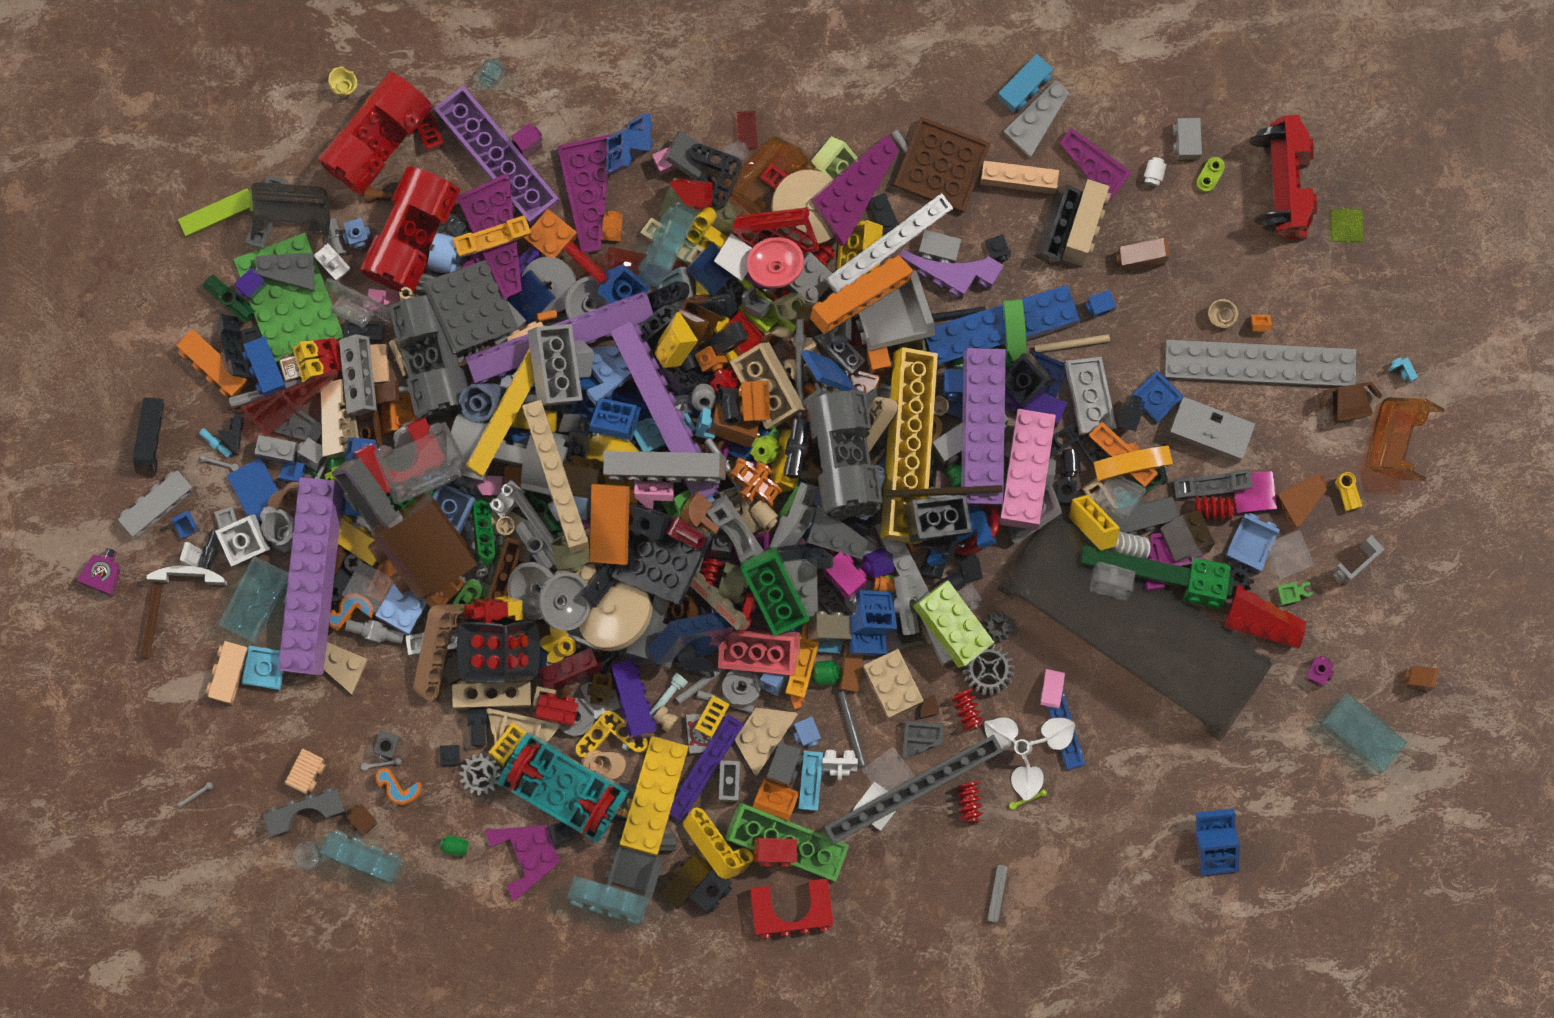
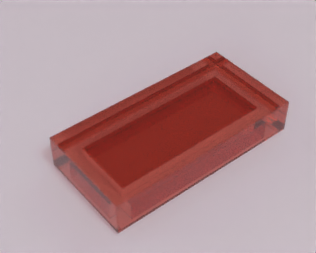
(747, 128)

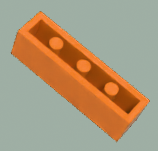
(209, 361)

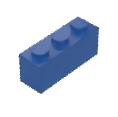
(263, 367)

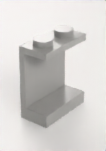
(1371, 548)

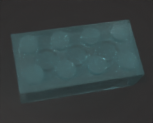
(666, 244)
(254, 599)
(1363, 733)
(362, 858)
(608, 899)

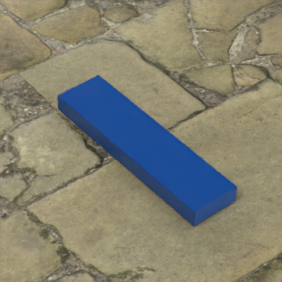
(1072, 753)

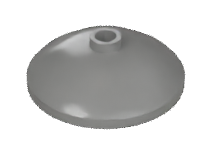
(580, 292)
(525, 584)
(572, 606)

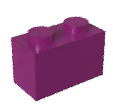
(527, 140)

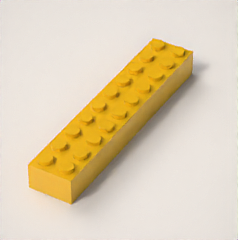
(908, 436)

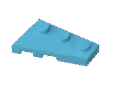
(649, 436)

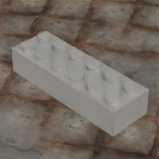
(664, 465)

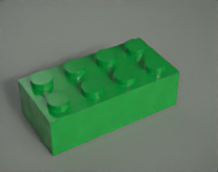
(775, 591)

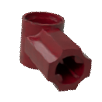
(681, 531)

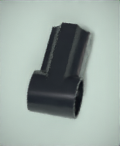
(729, 401)
(477, 721)

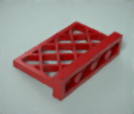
(773, 221)

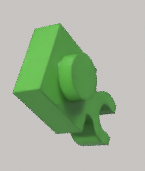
(1291, 593)

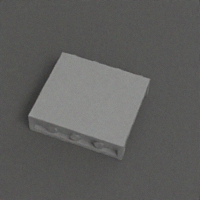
(897, 317)

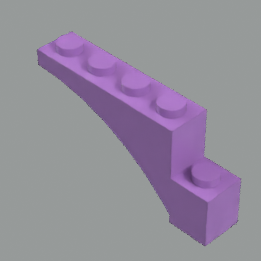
(955, 276)

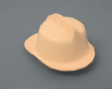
(607, 763)

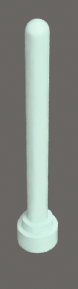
(676, 683)

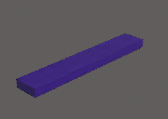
(705, 767)

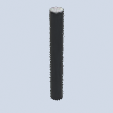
(957, 313)

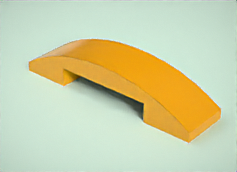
(492, 237)
(1133, 462)
(799, 681)

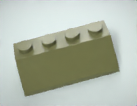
(725, 216)

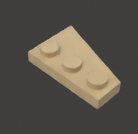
(344, 666)

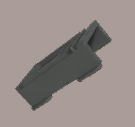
(364, 493)

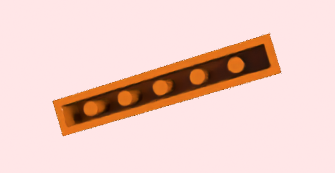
(861, 294)

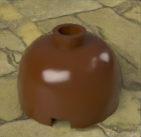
(689, 608)

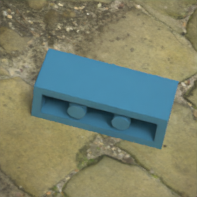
(1025, 84)

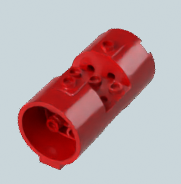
(375, 132)
(419, 209)

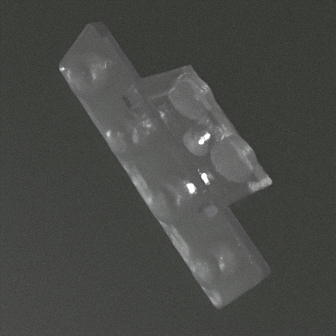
(355, 306)

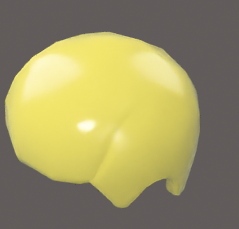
(342, 82)

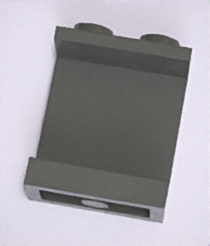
(634, 870)

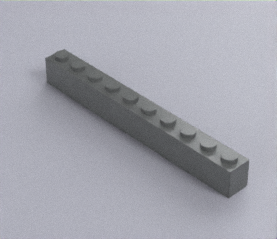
(912, 790)

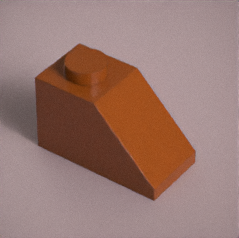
(1421, 678)

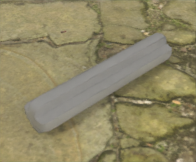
(997, 894)

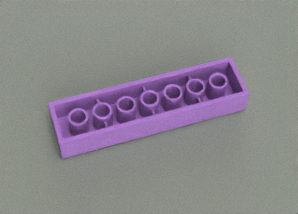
(496, 153)
(983, 422)

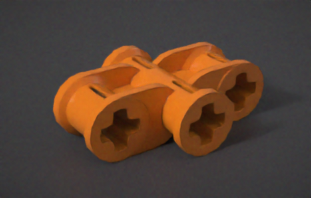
(754, 482)

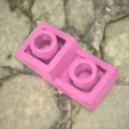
(491, 486)
(1052, 688)

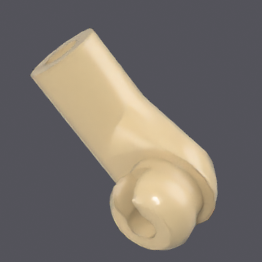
(781, 332)

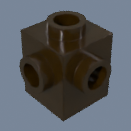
(600, 693)

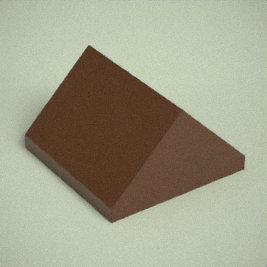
(370, 427)

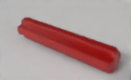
(585, 262)

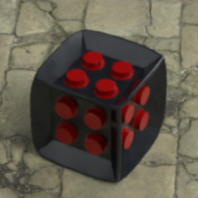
(498, 651)

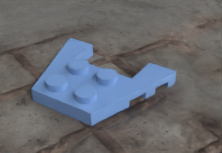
(609, 370)

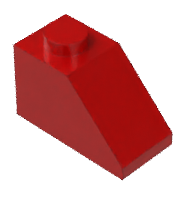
(694, 192)

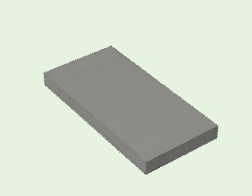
(1090, 394)

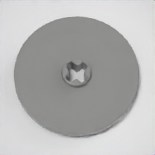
(559, 274)

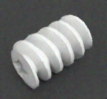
(1132, 545)

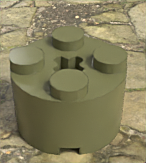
(564, 559)
(733, 584)

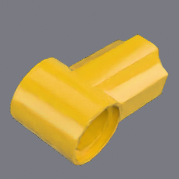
(1348, 493)

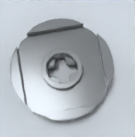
(736, 697)
(586, 720)

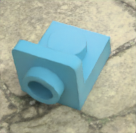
(1407, 371)
(703, 423)

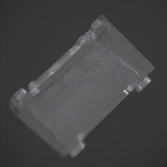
(421, 464)

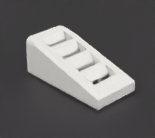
(191, 555)

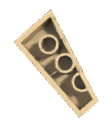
(1085, 223)
(336, 423)

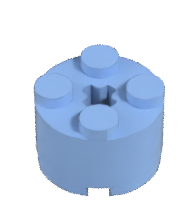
(443, 255)

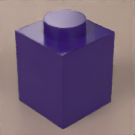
(249, 285)
(878, 563)

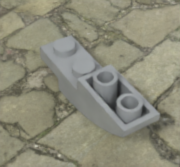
(842, 353)
(800, 516)

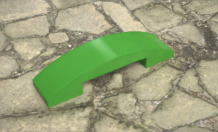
(1014, 327)

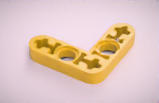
(606, 729)

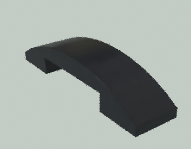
(229, 347)

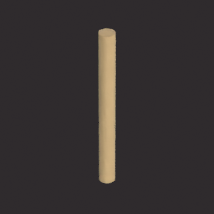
(1072, 343)

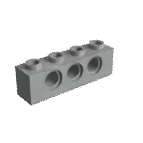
(357, 375)

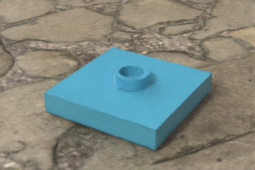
(262, 668)

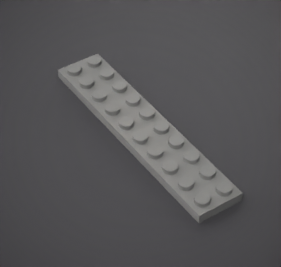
(1260, 363)

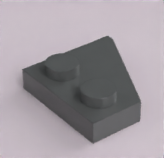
(921, 736)

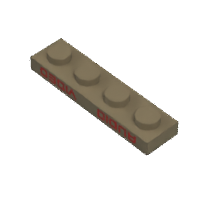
(722, 605)

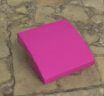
(1260, 497)

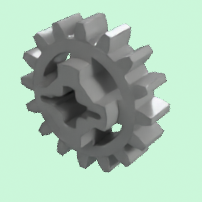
(477, 782)

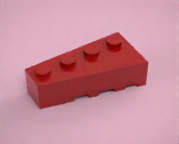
(1263, 619)

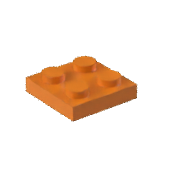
(776, 799)

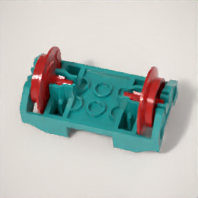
(562, 787)

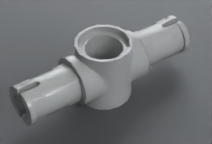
(374, 631)

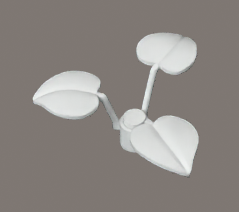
(1028, 780)

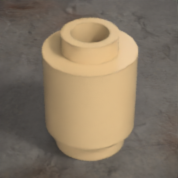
(764, 515)

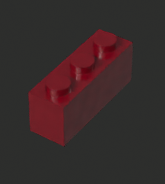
(571, 669)

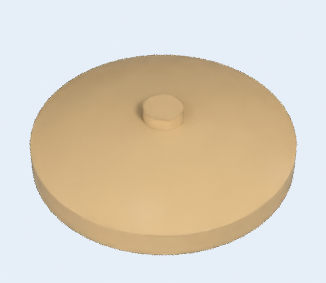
(795, 193)
(618, 618)

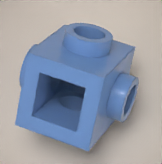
(356, 234)

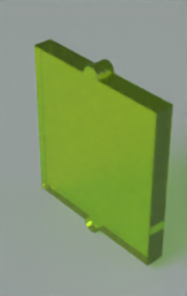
(1347, 225)

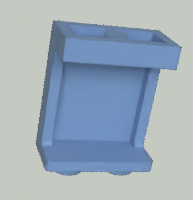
(1249, 541)

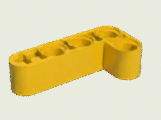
(703, 232)
(714, 847)

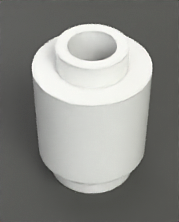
(1154, 171)

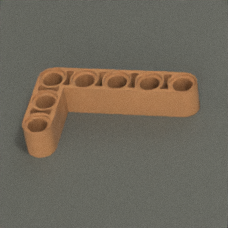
(434, 648)

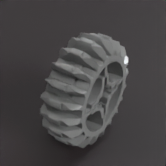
(982, 663)

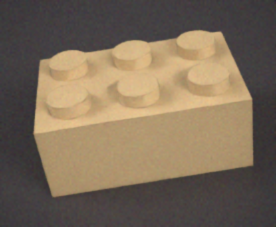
(893, 684)

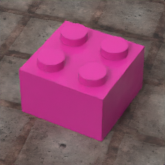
(845, 576)

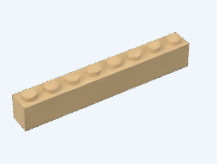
(555, 476)

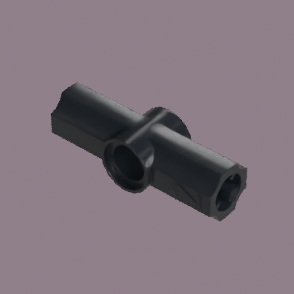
(796, 448)

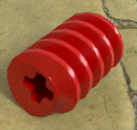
(1215, 507)
(709, 571)
(967, 710)
(970, 802)

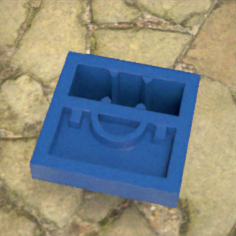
(629, 144)
(615, 419)
(872, 622)
(1217, 842)

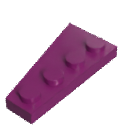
(1095, 162)

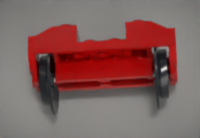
(1289, 150)

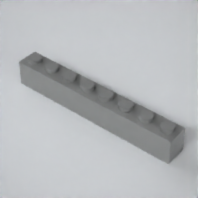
(905, 565)

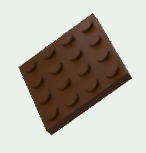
(942, 163)

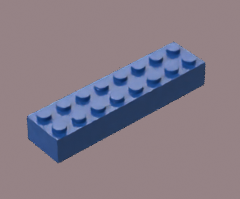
(986, 329)

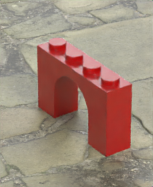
(415, 430)
(768, 923)

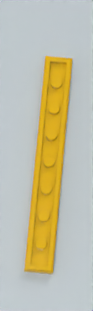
(502, 418)

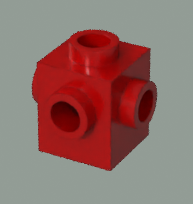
(725, 378)

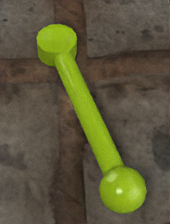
(1013, 805)

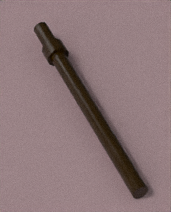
(906, 493)

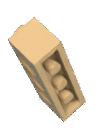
(462, 702)

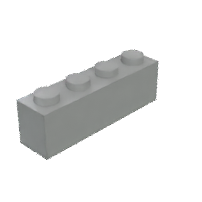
(156, 504)

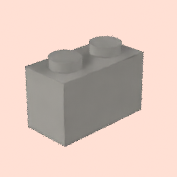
(1188, 138)
(939, 247)
(276, 449)
(729, 781)

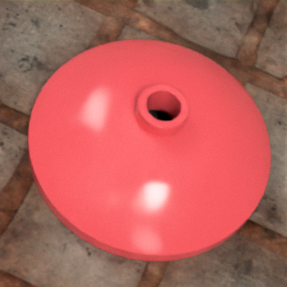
(774, 254)

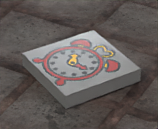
(697, 741)

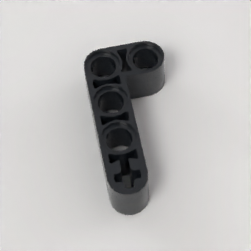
(662, 316)
(722, 344)
(148, 435)

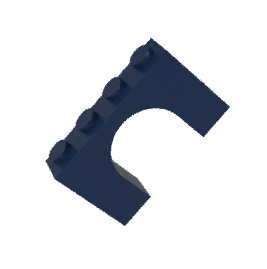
(703, 632)

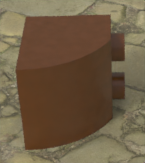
(422, 548)

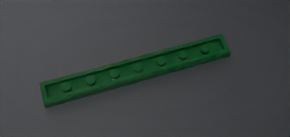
(1143, 568)

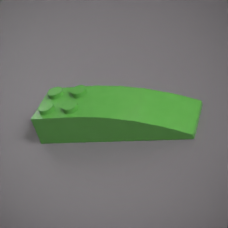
(813, 849)

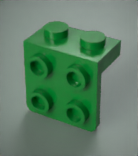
(1208, 583)

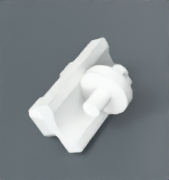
(332, 262)
(504, 501)
(839, 766)

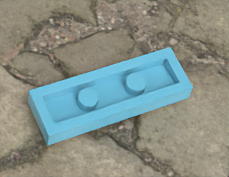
(810, 780)

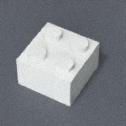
(242, 540)

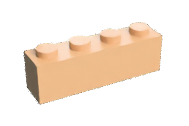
(1019, 177)

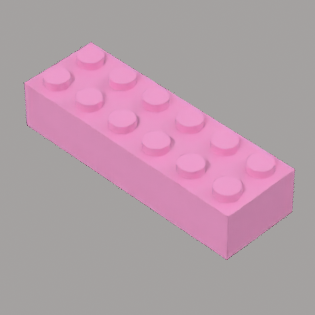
(1027, 469)

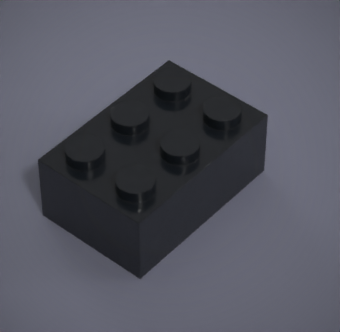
(937, 518)

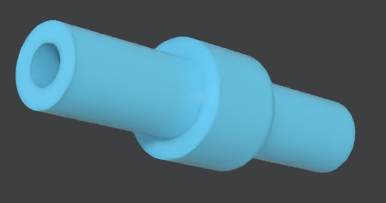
(215, 443)

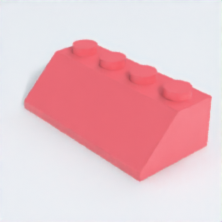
(760, 651)

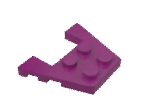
(1161, 553)
(533, 851)

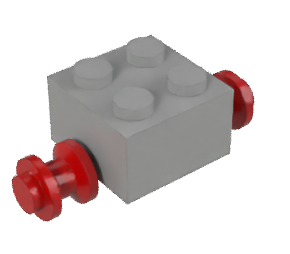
(812, 278)

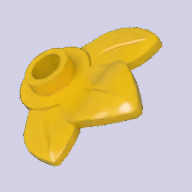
(555, 643)

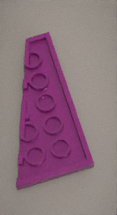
(586, 183)
(849, 193)
(489, 207)

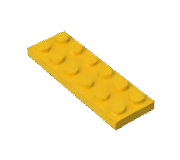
(654, 796)

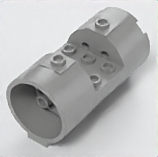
(468, 433)

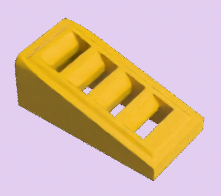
(710, 733)
(503, 761)

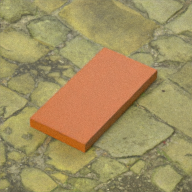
(609, 524)

